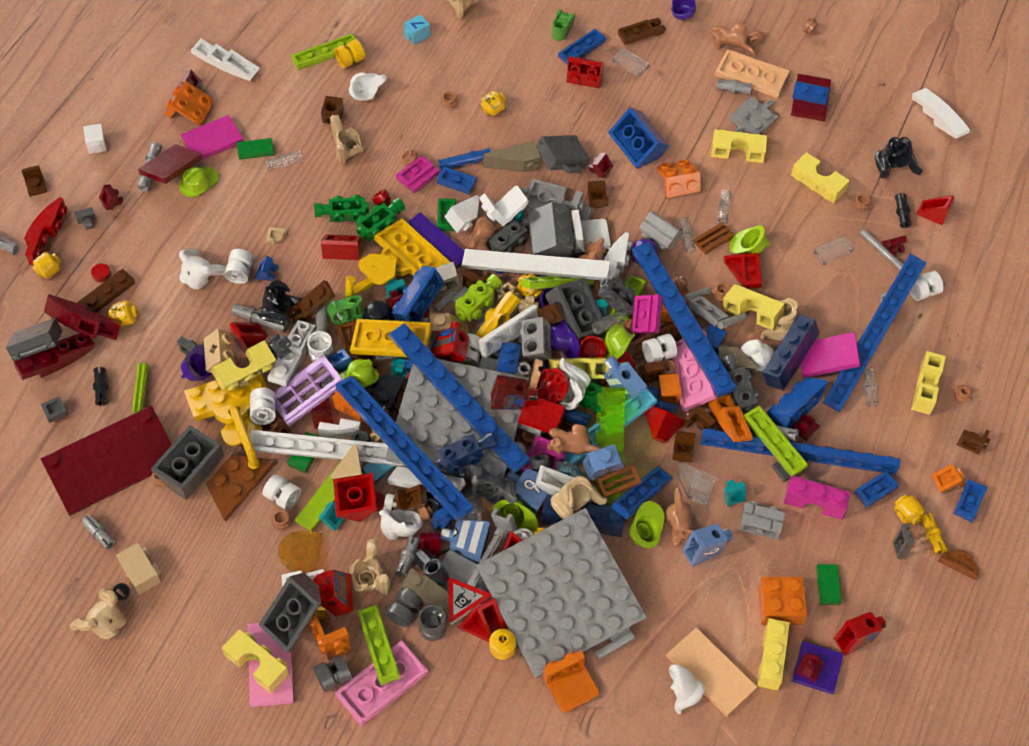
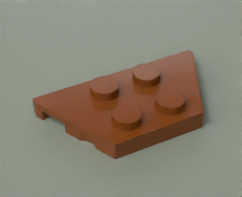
(235, 482)

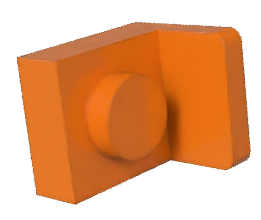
(948, 478)

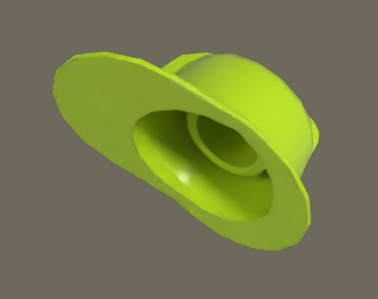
(198, 180)
(749, 240)
(617, 341)
(362, 371)
(522, 515)
(647, 525)

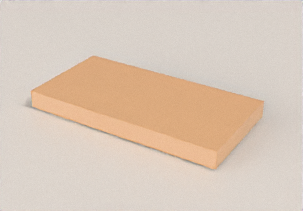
(745, 69)
(722, 679)

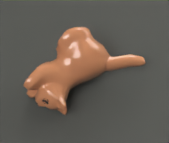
(735, 36)
(482, 232)
(595, 251)
(576, 441)
(679, 516)

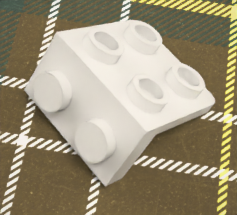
(505, 208)
(588, 231)

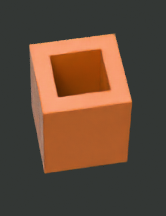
(669, 388)

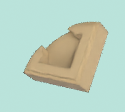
(275, 235)

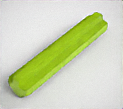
(140, 387)

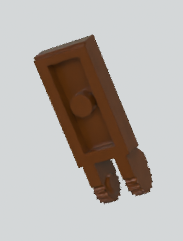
(641, 30)
(312, 302)

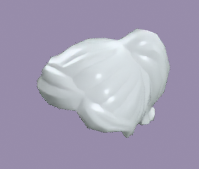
(365, 85)
(758, 353)
(399, 523)
(686, 687)

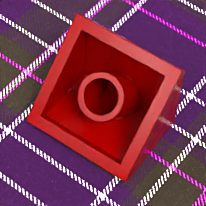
(341, 247)
(542, 415)
(355, 497)

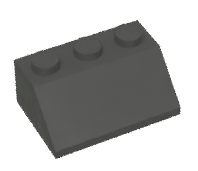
(551, 230)
(577, 305)
(188, 462)
(291, 610)

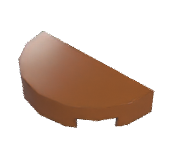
(961, 562)

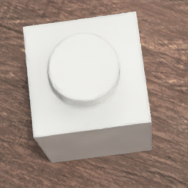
(95, 138)

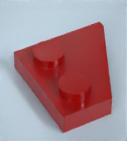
(745, 269)

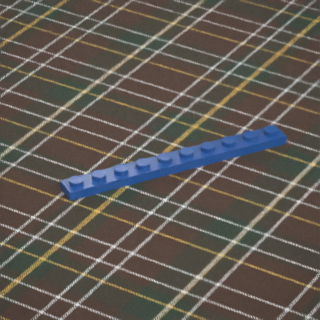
(684, 320)
(875, 331)
(458, 396)
(404, 448)
(809, 452)

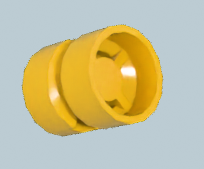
(350, 53)

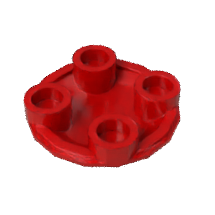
(552, 385)

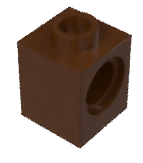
(331, 107)

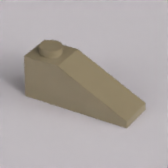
(515, 158)
(427, 589)

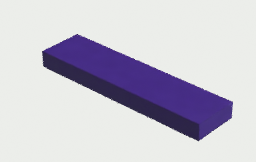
(437, 239)

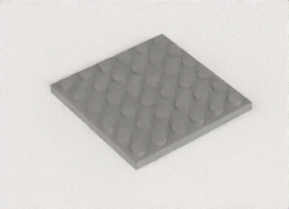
(435, 423)
(560, 591)

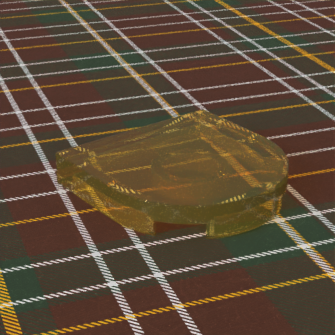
(300, 551)

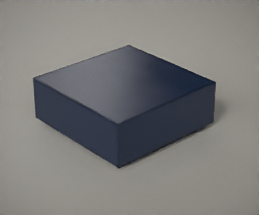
(666, 406)

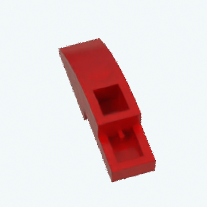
(43, 226)

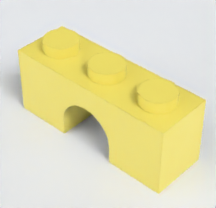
(752, 144)
(829, 187)
(741, 300)
(592, 366)
(230, 375)
(926, 387)
(242, 648)
(774, 652)

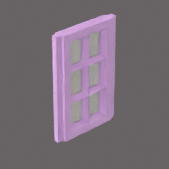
(306, 390)

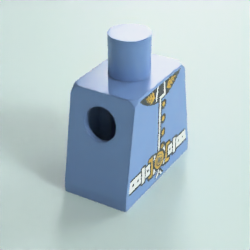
(602, 462)

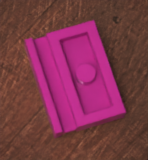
(417, 174)
(646, 314)

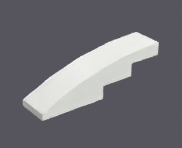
(227, 61)
(942, 113)

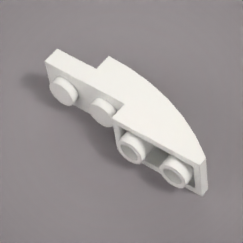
(617, 255)
(289, 365)

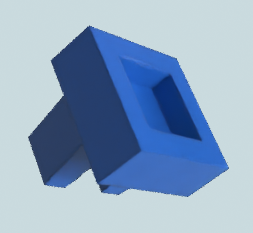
(264, 269)
(340, 360)

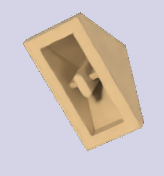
(349, 465)

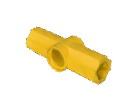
(498, 316)

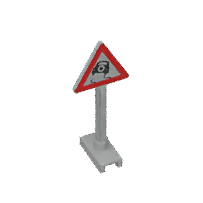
(465, 596)

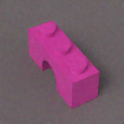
(830, 499)

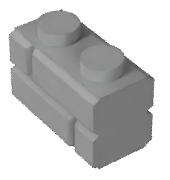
(660, 230)
(762, 520)

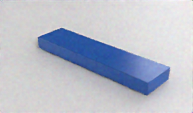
(637, 495)

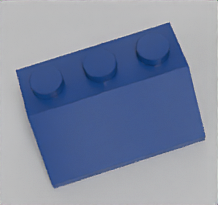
(638, 138)
(418, 295)
(799, 401)

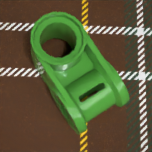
(562, 25)
(345, 310)

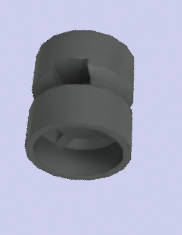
(402, 610)
(432, 623)
(325, 676)

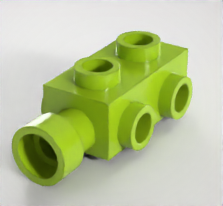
(479, 295)

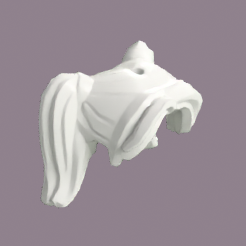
(198, 267)
(578, 383)

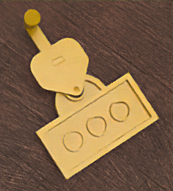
(402, 254)
(210, 401)

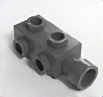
(510, 236)
(617, 295)
(743, 386)

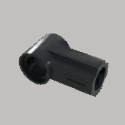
(431, 566)

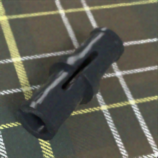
(903, 210)
(100, 386)

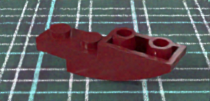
(78, 319)
(55, 358)

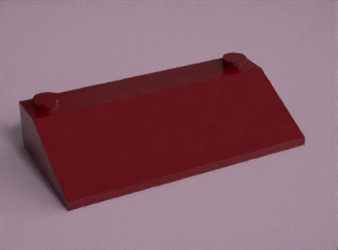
(107, 460)

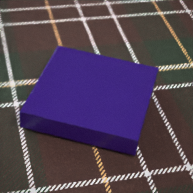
(829, 673)

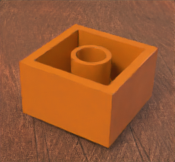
(782, 599)

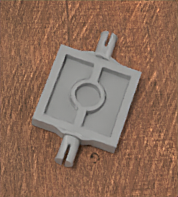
(753, 116)
(543, 193)

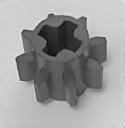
(279, 346)

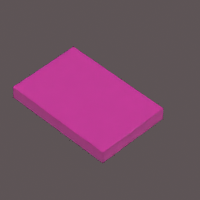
(212, 137)
(831, 355)

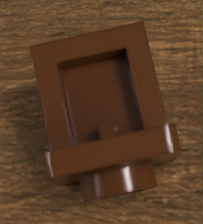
(597, 194)
(471, 278)
(552, 313)
(683, 446)
(411, 498)

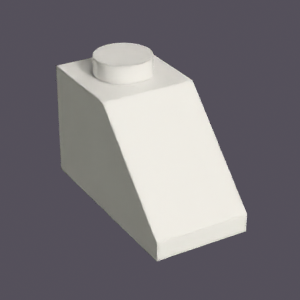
(463, 214)

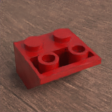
(584, 71)

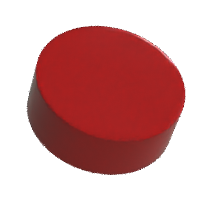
(100, 272)

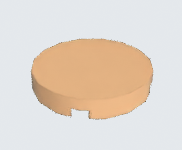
(535, 374)

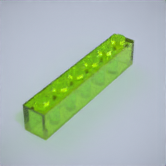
(611, 428)

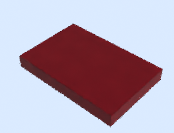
(809, 109)
(170, 163)

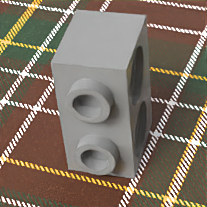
(540, 338)

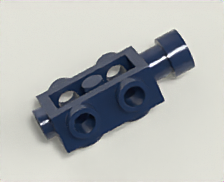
(464, 452)

